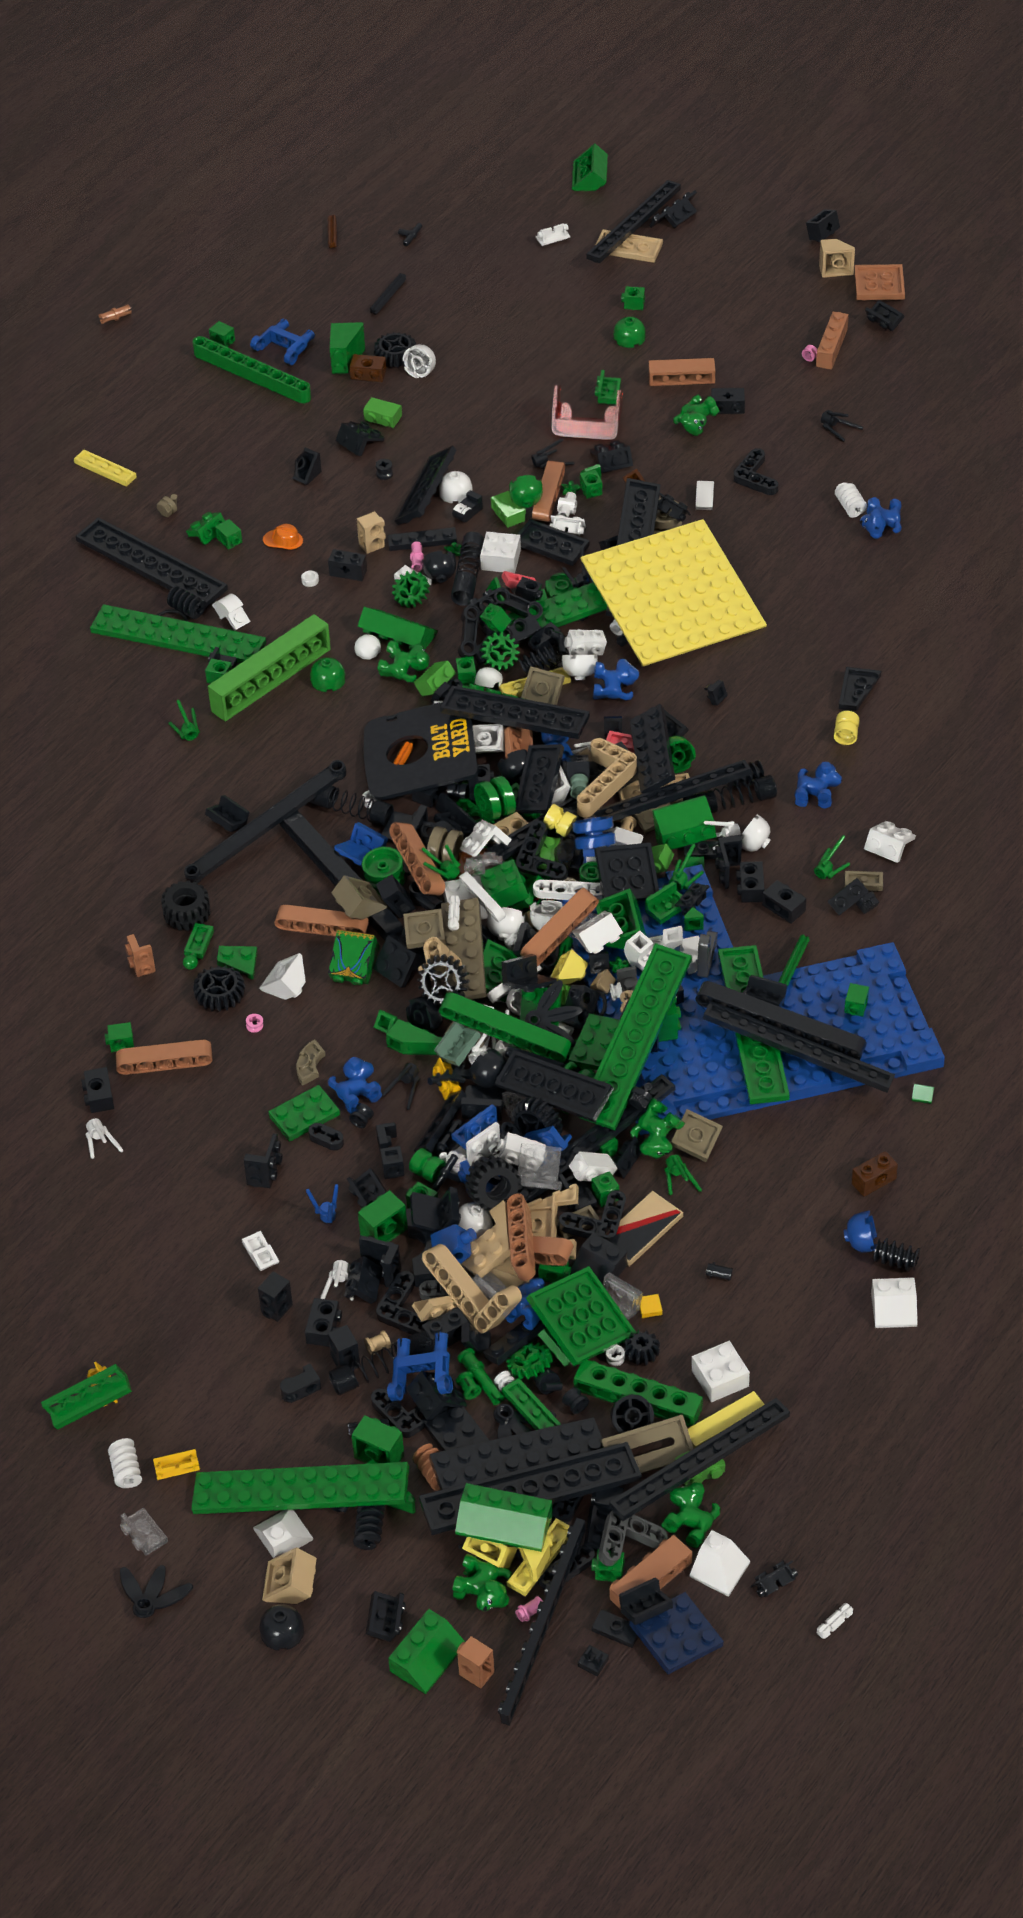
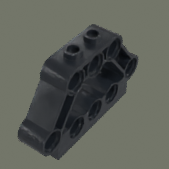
(511, 603)

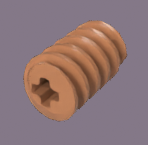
(421, 1459)

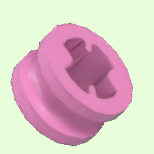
(807, 356)
(251, 1018)

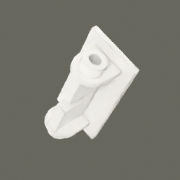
(548, 236)
(575, 525)

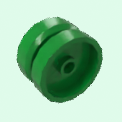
(494, 798)
(382, 863)

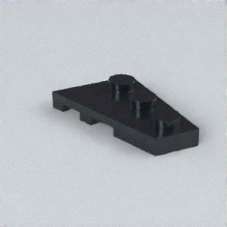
(857, 686)

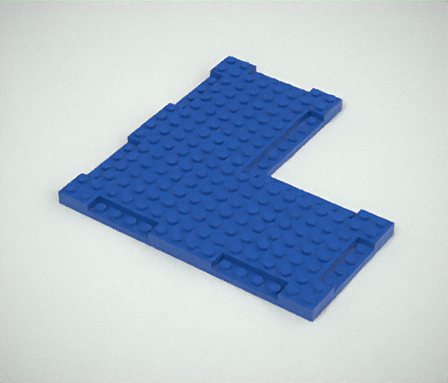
(706, 1056)

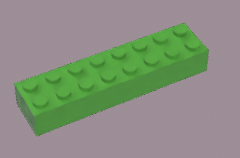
(269, 667)

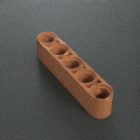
(551, 483)
(410, 848)
(317, 921)
(560, 925)
(163, 1057)
(521, 1237)
(552, 1250)

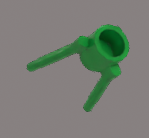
(189, 730)
(824, 867)
(449, 869)
(681, 877)
(677, 1167)

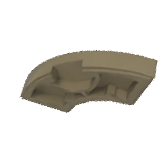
(307, 1062)

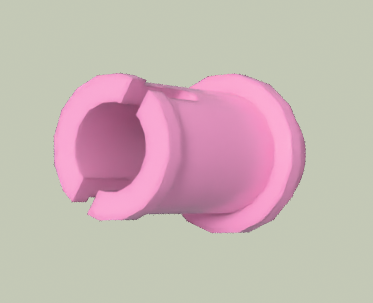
(525, 1611)

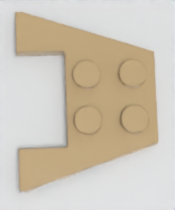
(545, 1213)
(492, 1246)

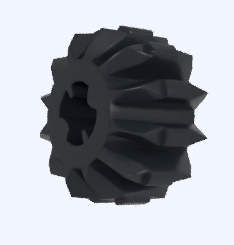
(642, 1347)

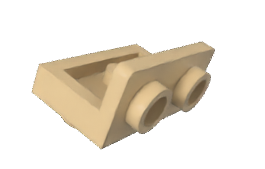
(433, 1307)

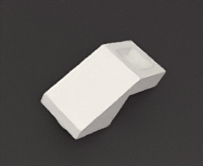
(625, 837)

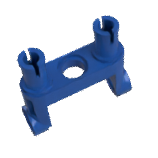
(276, 334)
(405, 1364)

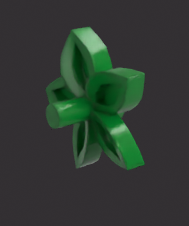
(571, 487)
(455, 549)
(619, 964)

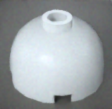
(419, 361)
(454, 486)
(579, 665)
(756, 834)
(543, 912)
(506, 926)
(475, 1217)

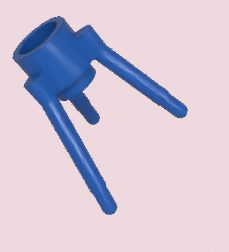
(327, 1209)

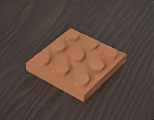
(879, 282)

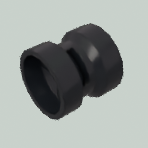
(458, 791)

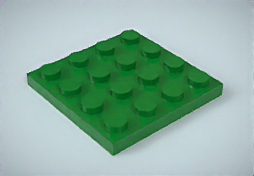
(581, 1315)

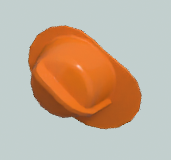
(283, 537)

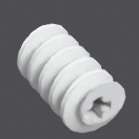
(850, 499)
(124, 1463)

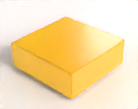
(650, 1306)

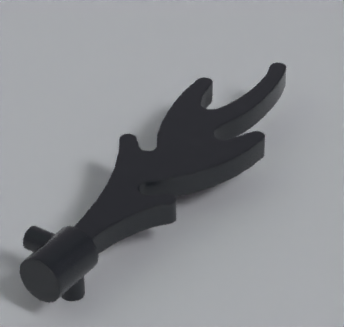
(458, 1075)

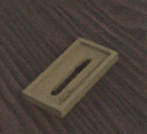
(669, 1428)

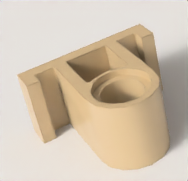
(434, 946)

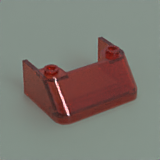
(565, 425)

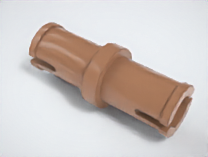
(115, 314)

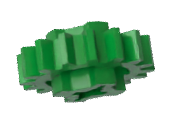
(411, 590)
(507, 651)
(530, 1360)

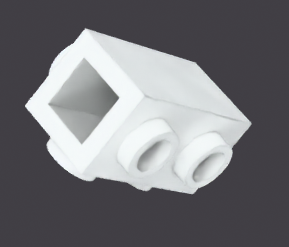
(585, 642)
(511, 1145)
(590, 1165)

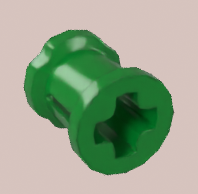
(472, 1385)

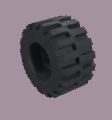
(183, 894)
(483, 1172)

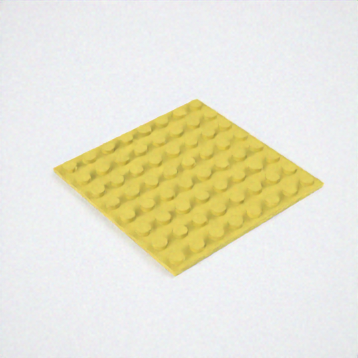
(673, 592)

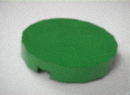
(558, 585)

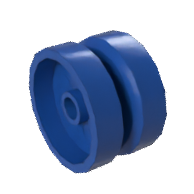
(594, 835)

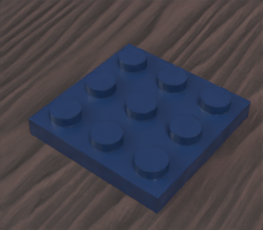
(678, 1635)

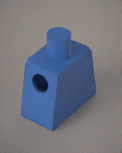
(456, 1240)

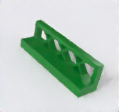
(89, 1398)

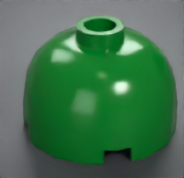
(629, 332)
(526, 491)
(327, 674)
(682, 753)

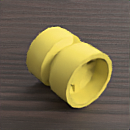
(846, 727)
(559, 820)

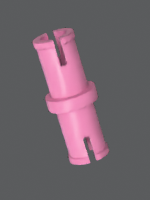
(416, 556)

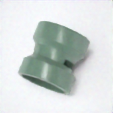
(578, 783)

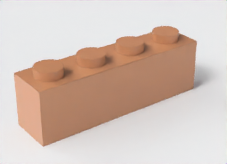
(832, 340)
(681, 371)
(663, 1563)

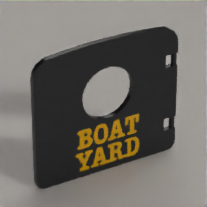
(448, 759)

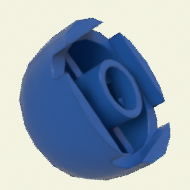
(861, 1232)

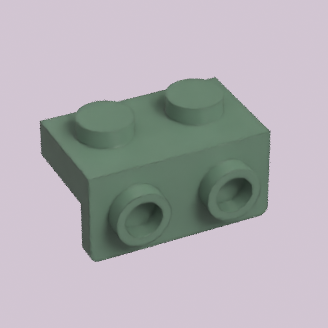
(456, 1044)

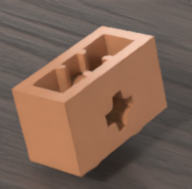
(475, 1662)

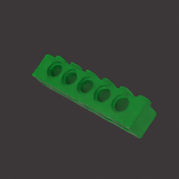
(663, 1408)

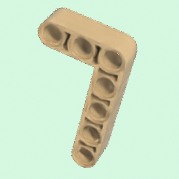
(620, 767)
(480, 1311)

